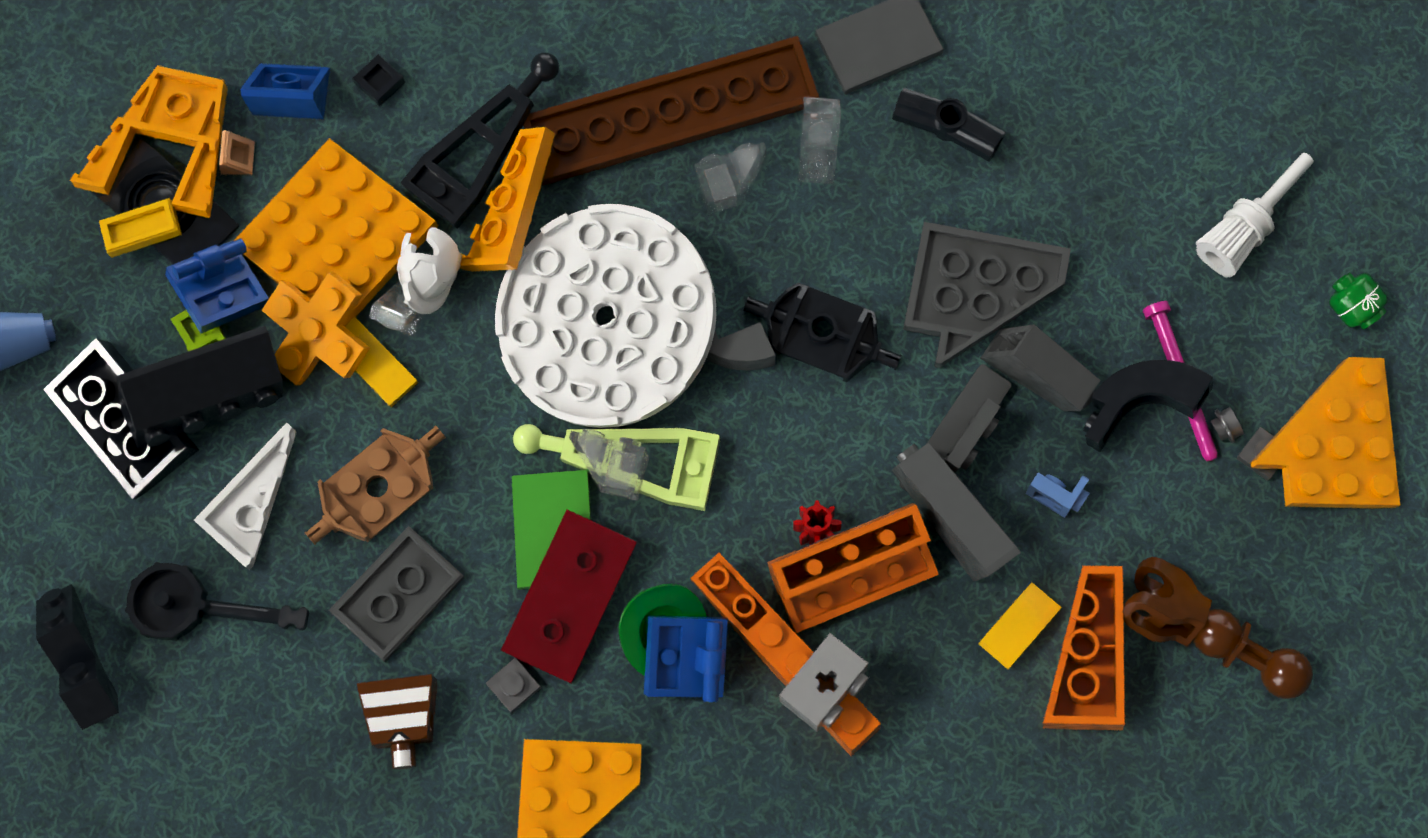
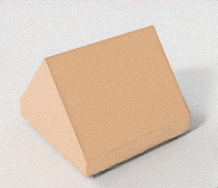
(236, 154)

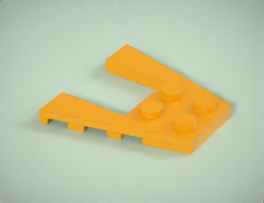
(174, 109)

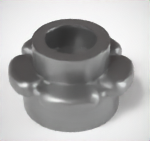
(1227, 425)

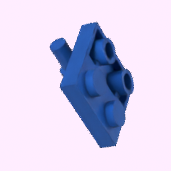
(217, 285)
(685, 657)

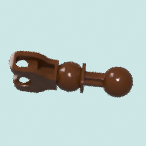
(1185, 615)

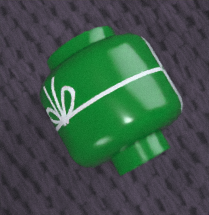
(1358, 300)

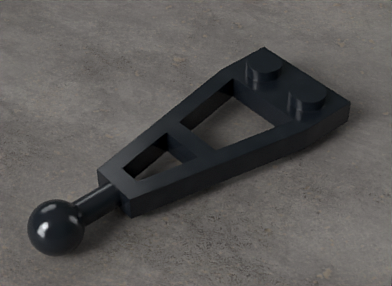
(445, 193)

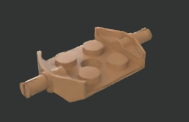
(345, 494)

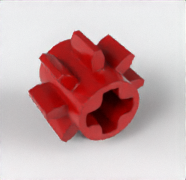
(817, 515)

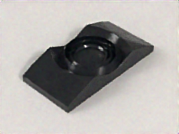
(149, 178)

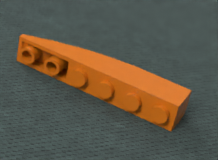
(777, 644)

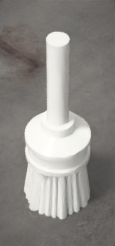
(1246, 224)

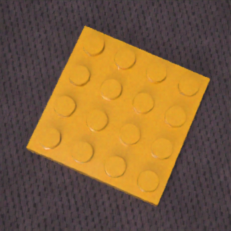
(334, 221)

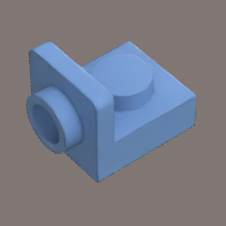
(1052, 493)

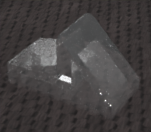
(395, 313)

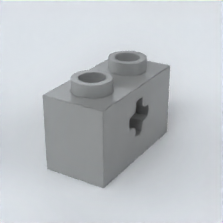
(829, 660)

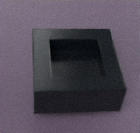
(378, 80)

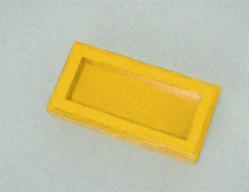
(140, 228)

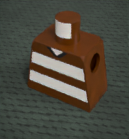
(400, 715)

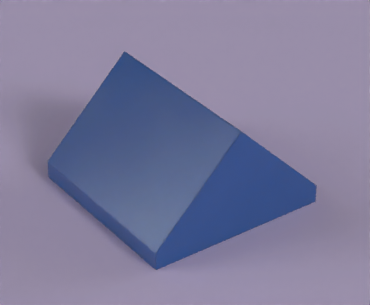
(287, 91)

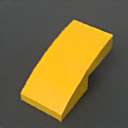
(1019, 625)

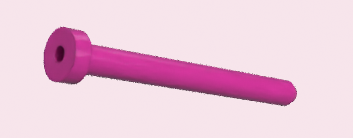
(1158, 314)

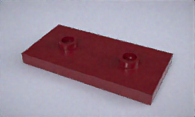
(569, 596)

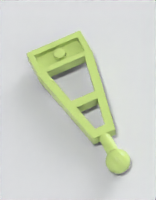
(691, 470)

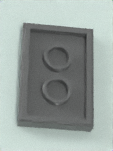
(878, 43)
(396, 594)

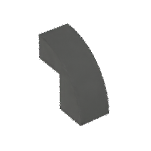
(743, 350)

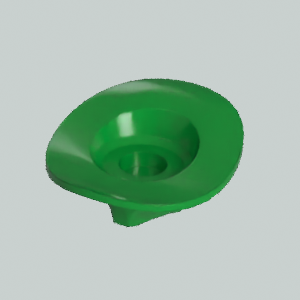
(654, 601)

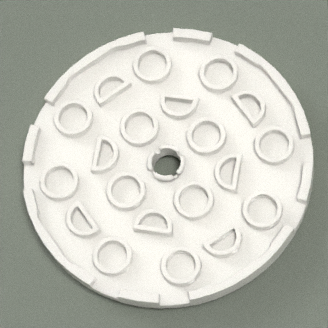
(642, 355)

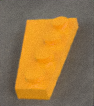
(512, 203)

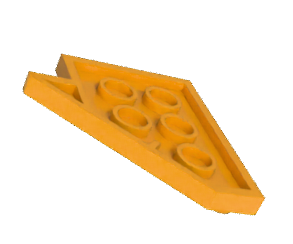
(1339, 443)

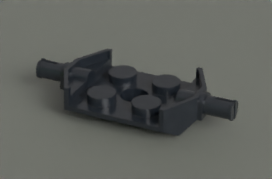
(843, 352)

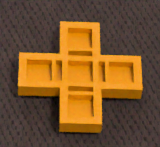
(316, 328)

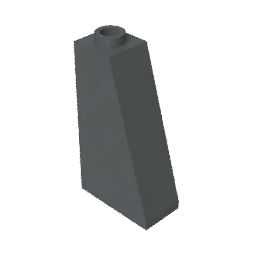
(954, 512)

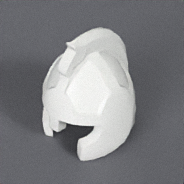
(428, 277)

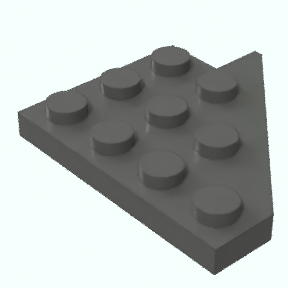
(977, 284)

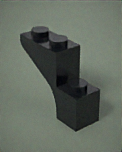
(70, 648)

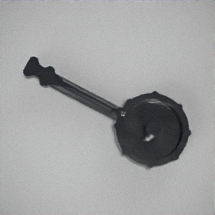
(171, 601)

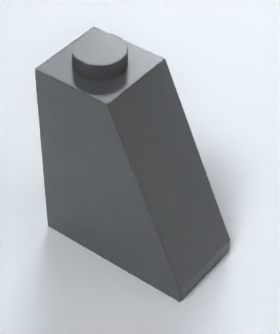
(1042, 367)

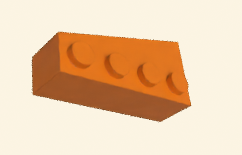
(1091, 662)

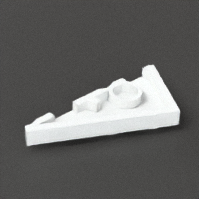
(243, 507)

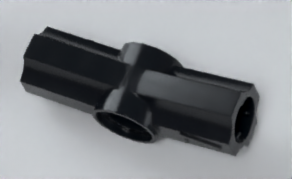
(969, 132)

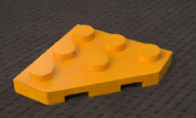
(573, 785)

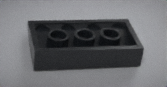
(91, 402)

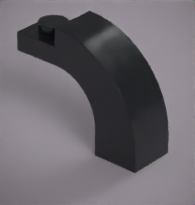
(1141, 384)

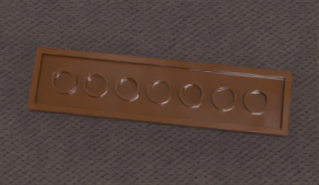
(675, 108)

